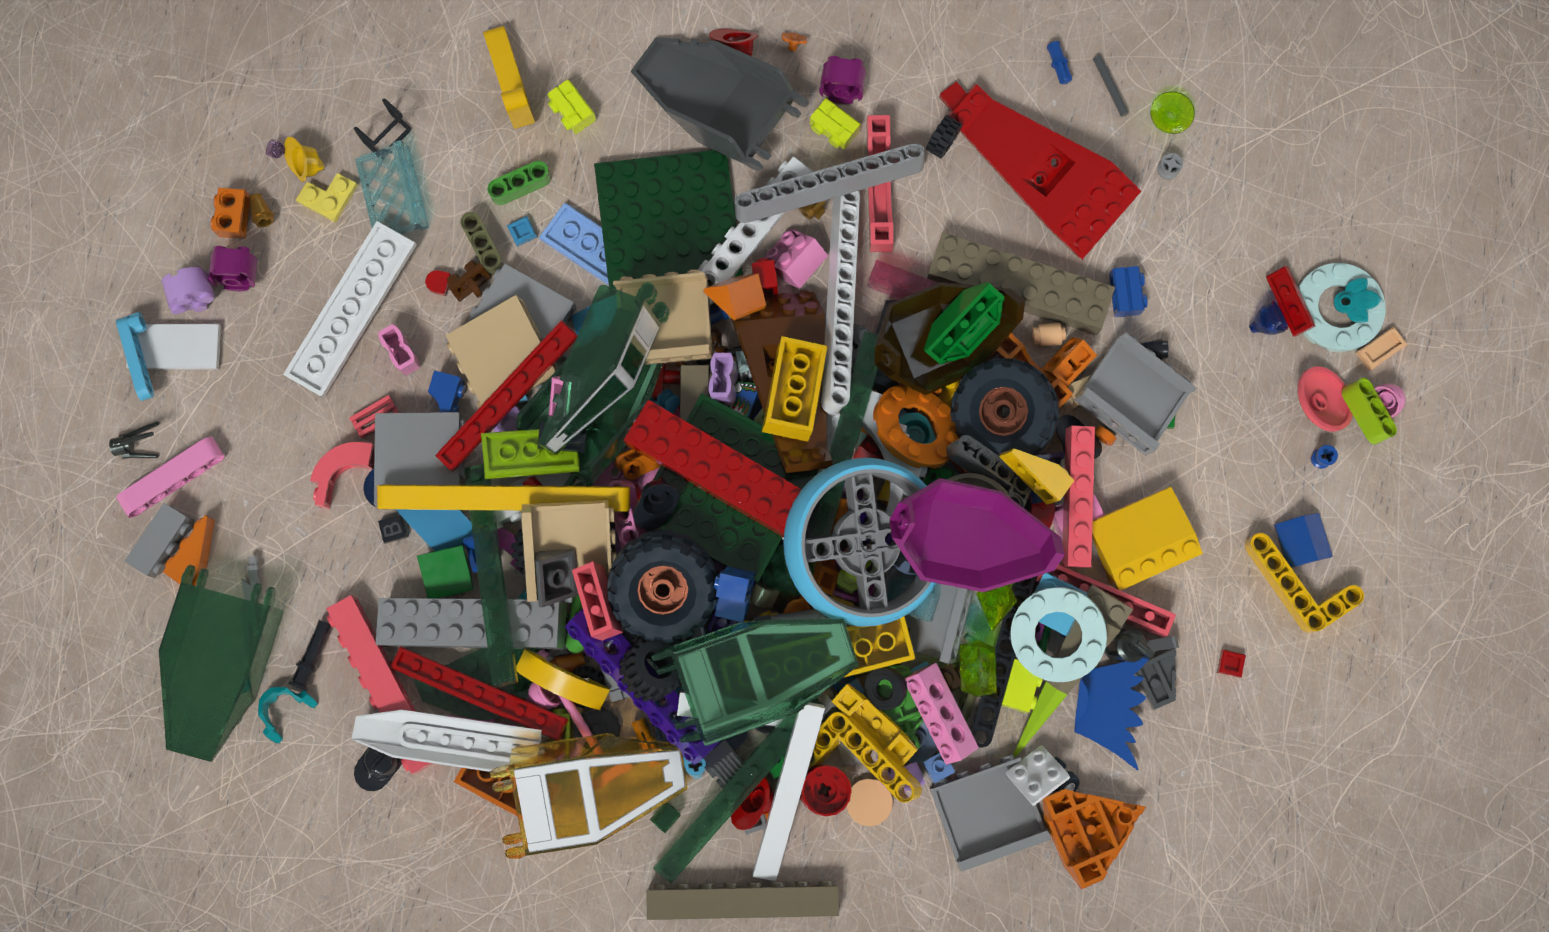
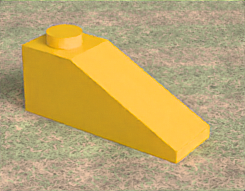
(1042, 476)

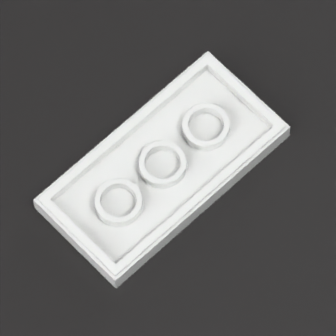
(181, 346)

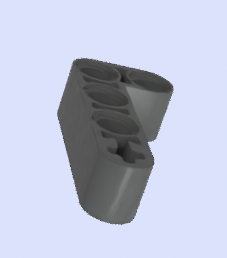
(980, 460)

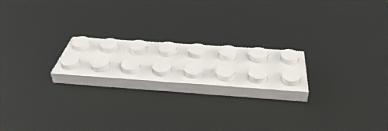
(350, 309)

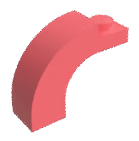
(335, 463)

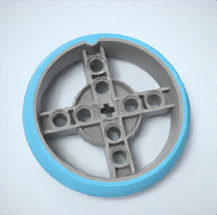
(800, 551)

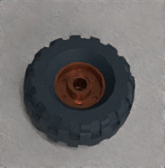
(1000, 384)
(659, 610)

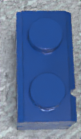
(1128, 294)

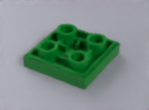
(445, 572)

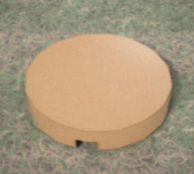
(869, 803)

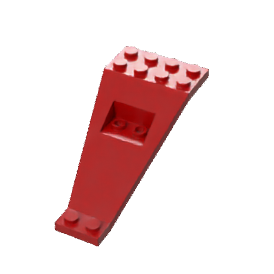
(1075, 196)

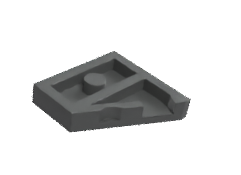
(1159, 679)

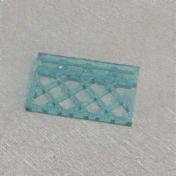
(408, 182)

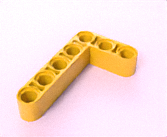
(509, 78)
(1297, 589)
(863, 753)

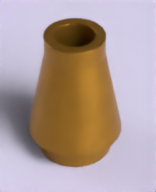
(260, 211)

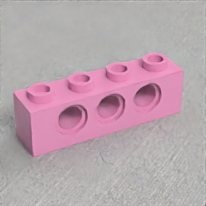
(941, 713)

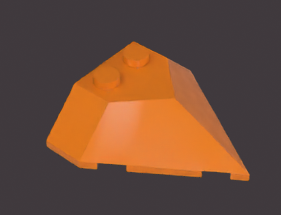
(1088, 832)

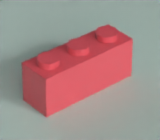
(592, 589)

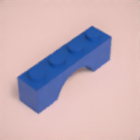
(447, 391)

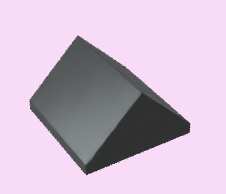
(555, 576)

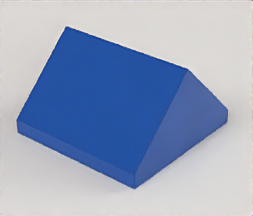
(1303, 540)

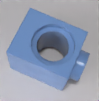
(936, 768)

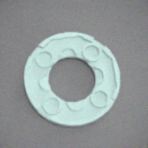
(1332, 337)
(1085, 613)

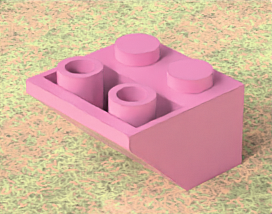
(796, 257)

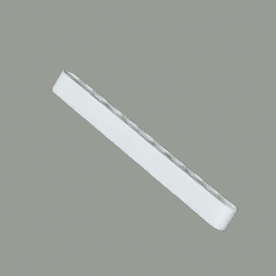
(841, 263)

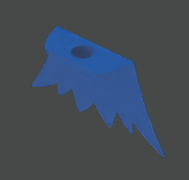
(1105, 706)

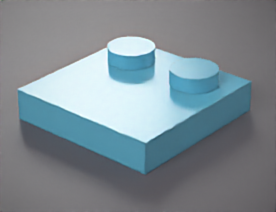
(1057, 621)

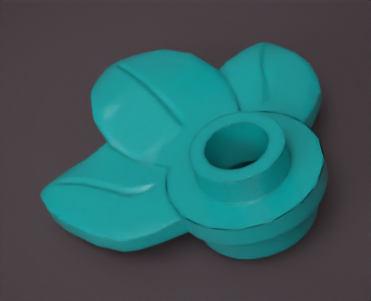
(1360, 300)

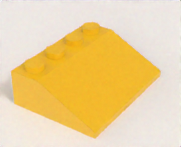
(1144, 539)

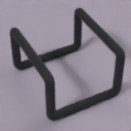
(392, 110)

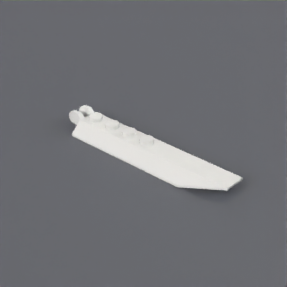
(442, 738)

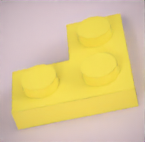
(329, 202)

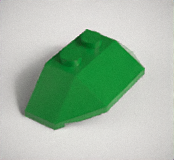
(965, 323)

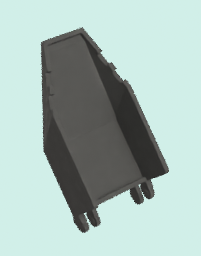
(718, 94)

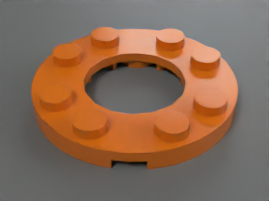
(898, 443)

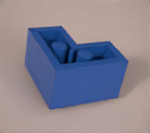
(733, 593)

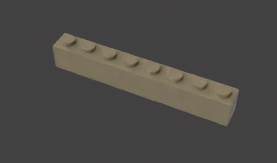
(742, 902)

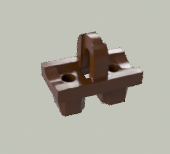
(474, 278)

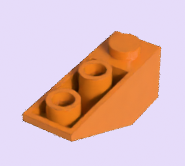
(193, 551)

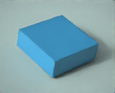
(521, 231)

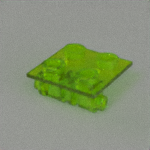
(997, 604)

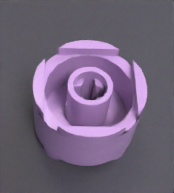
(188, 290)

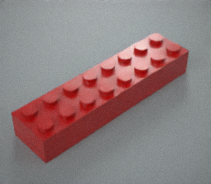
(712, 466)

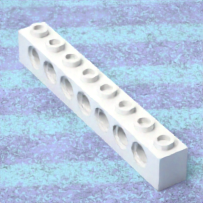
(747, 244)

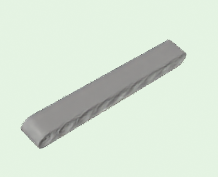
(829, 183)

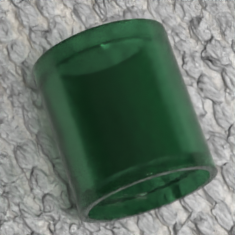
(665, 817)

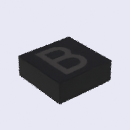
(392, 529)

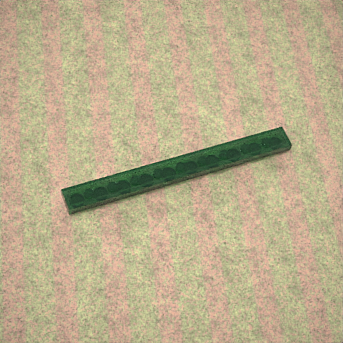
(846, 436)
(492, 588)
(727, 800)

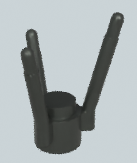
(124, 443)

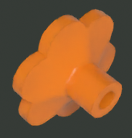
(793, 39)

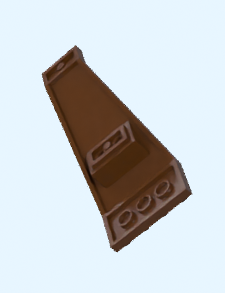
(759, 335)

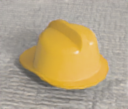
(302, 159)

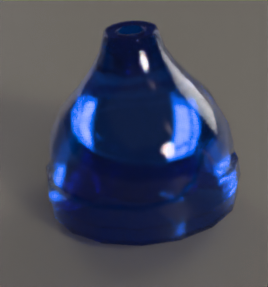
(1269, 320)

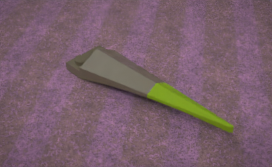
(1053, 693)

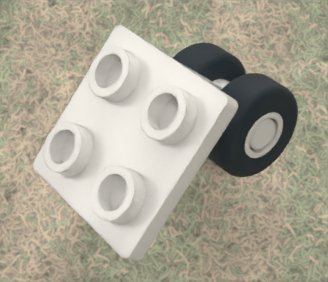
(1040, 775)

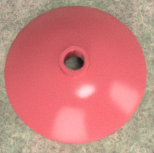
(1322, 399)

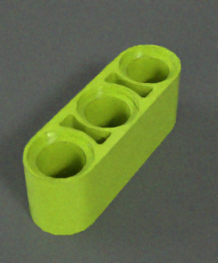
(1369, 411)

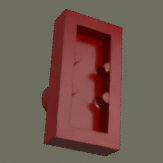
(666, 377)

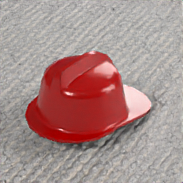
(735, 39)
(753, 806)

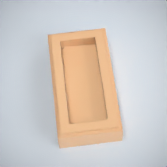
(1381, 348)

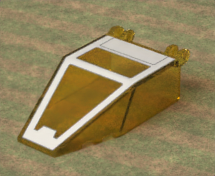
(586, 789)

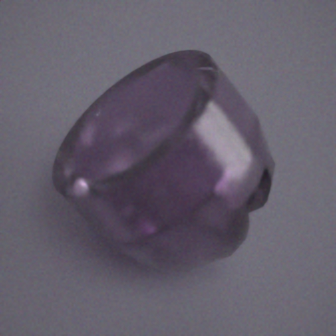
(275, 149)

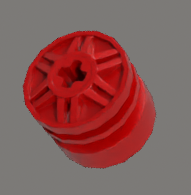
(837, 795)

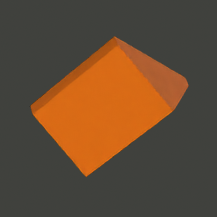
(738, 295)

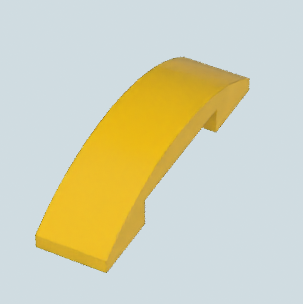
(561, 681)
(876, 723)

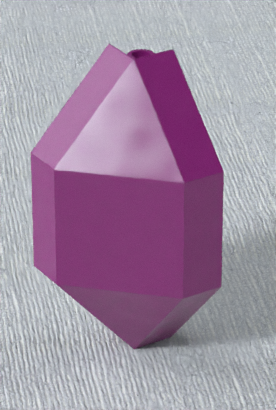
(972, 537)

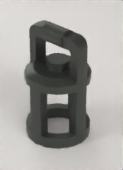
(1129, 646)

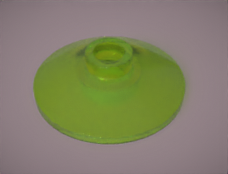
(1173, 103)

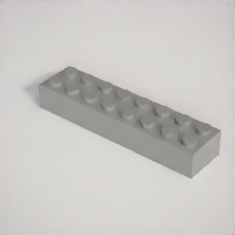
(461, 623)

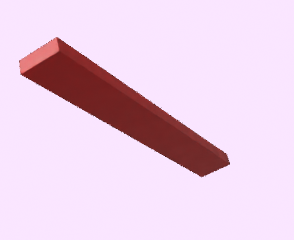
(507, 396)
(479, 693)

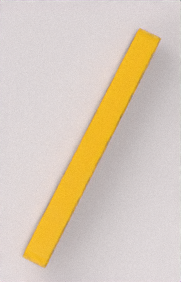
(494, 496)

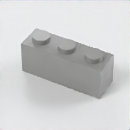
(159, 540)

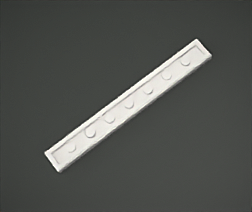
(788, 791)

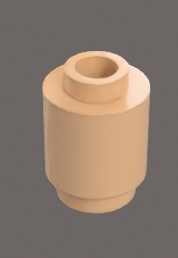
(1048, 334)

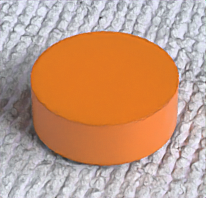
(1105, 436)

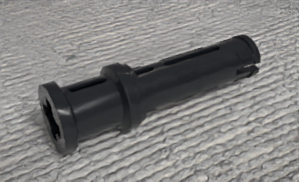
(307, 664)

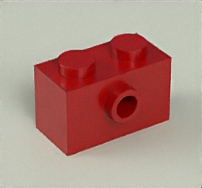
(767, 275)

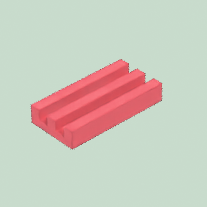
(357, 425)

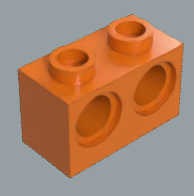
(237, 213)
(1070, 360)

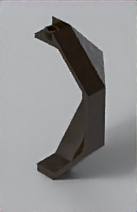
(907, 327)

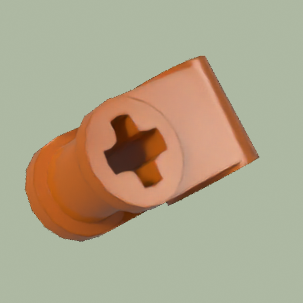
(637, 464)

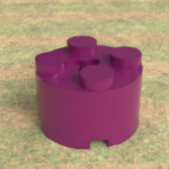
(843, 80)
(233, 268)

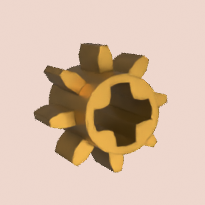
(814, 210)

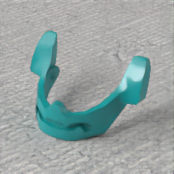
(269, 697)

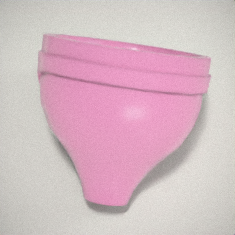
(1392, 398)
(543, 698)

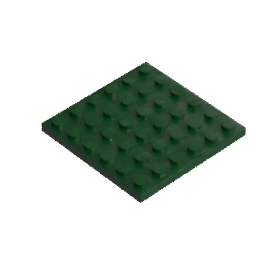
(664, 213)
(716, 526)

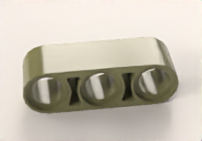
(477, 234)

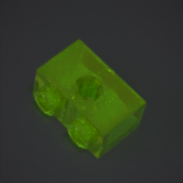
(977, 668)

